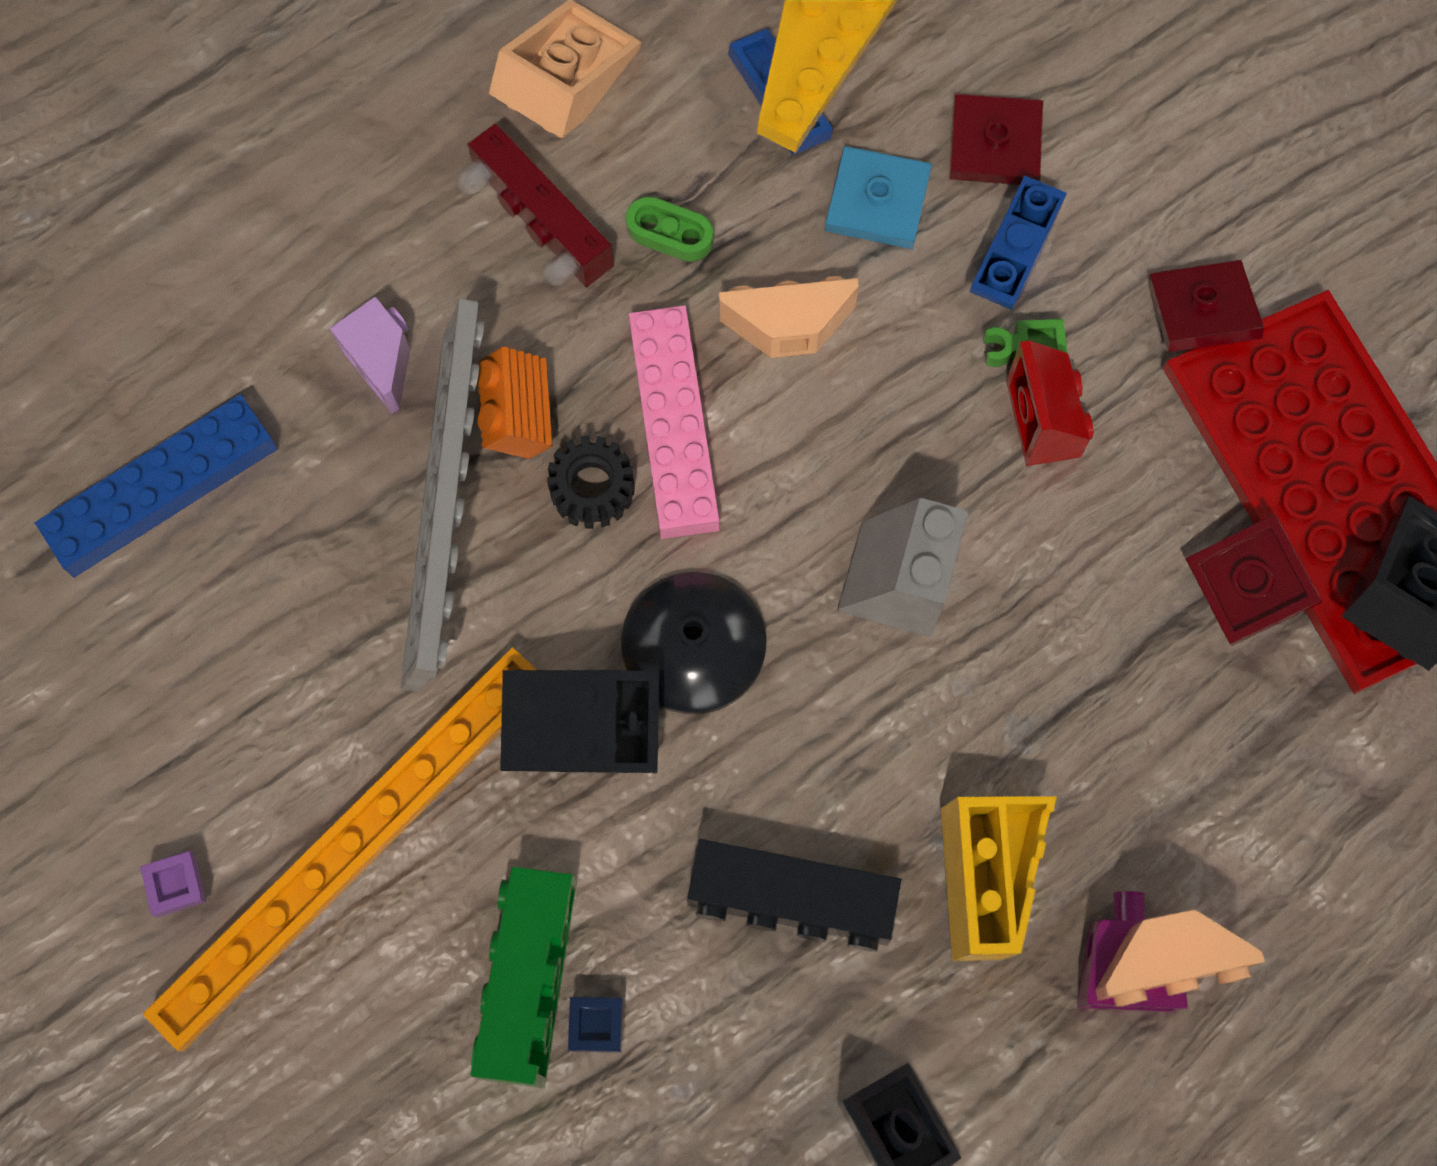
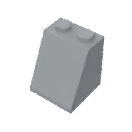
(904, 565)

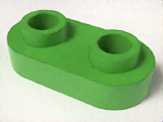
(672, 228)

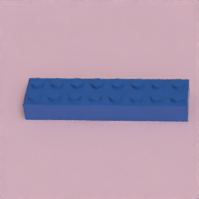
(155, 486)

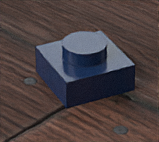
(595, 1024)

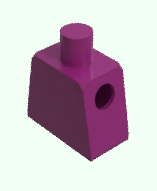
(1102, 944)

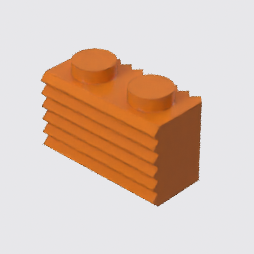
(514, 403)

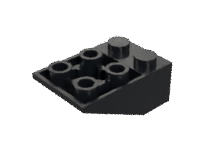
(580, 721)

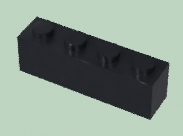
(793, 893)

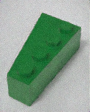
(524, 978)

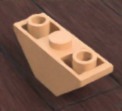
(790, 315)
(1175, 954)

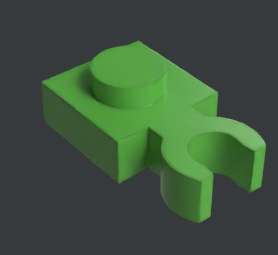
(1045, 332)

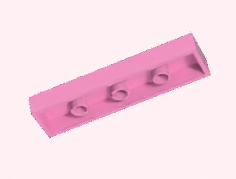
(673, 422)

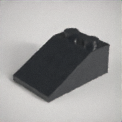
(1399, 587)

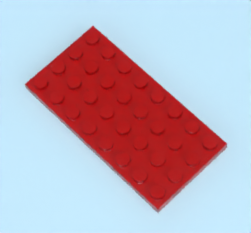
(1320, 444)

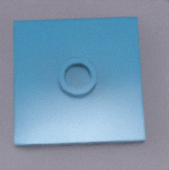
(878, 197)

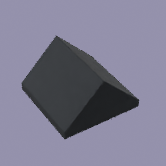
(898, 1123)

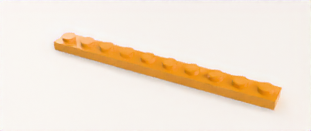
(333, 861)

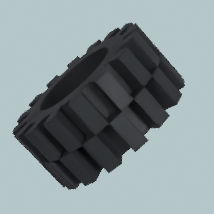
(583, 456)

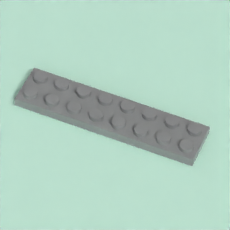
(440, 506)

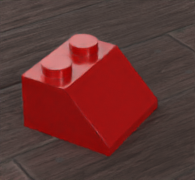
(1048, 405)

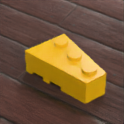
(991, 871)

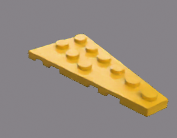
(811, 60)

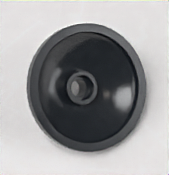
(701, 672)

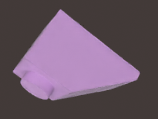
(376, 348)

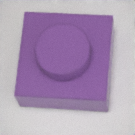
(173, 884)

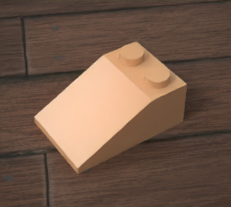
(562, 67)

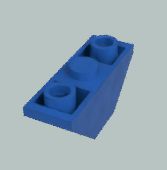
(1018, 243)

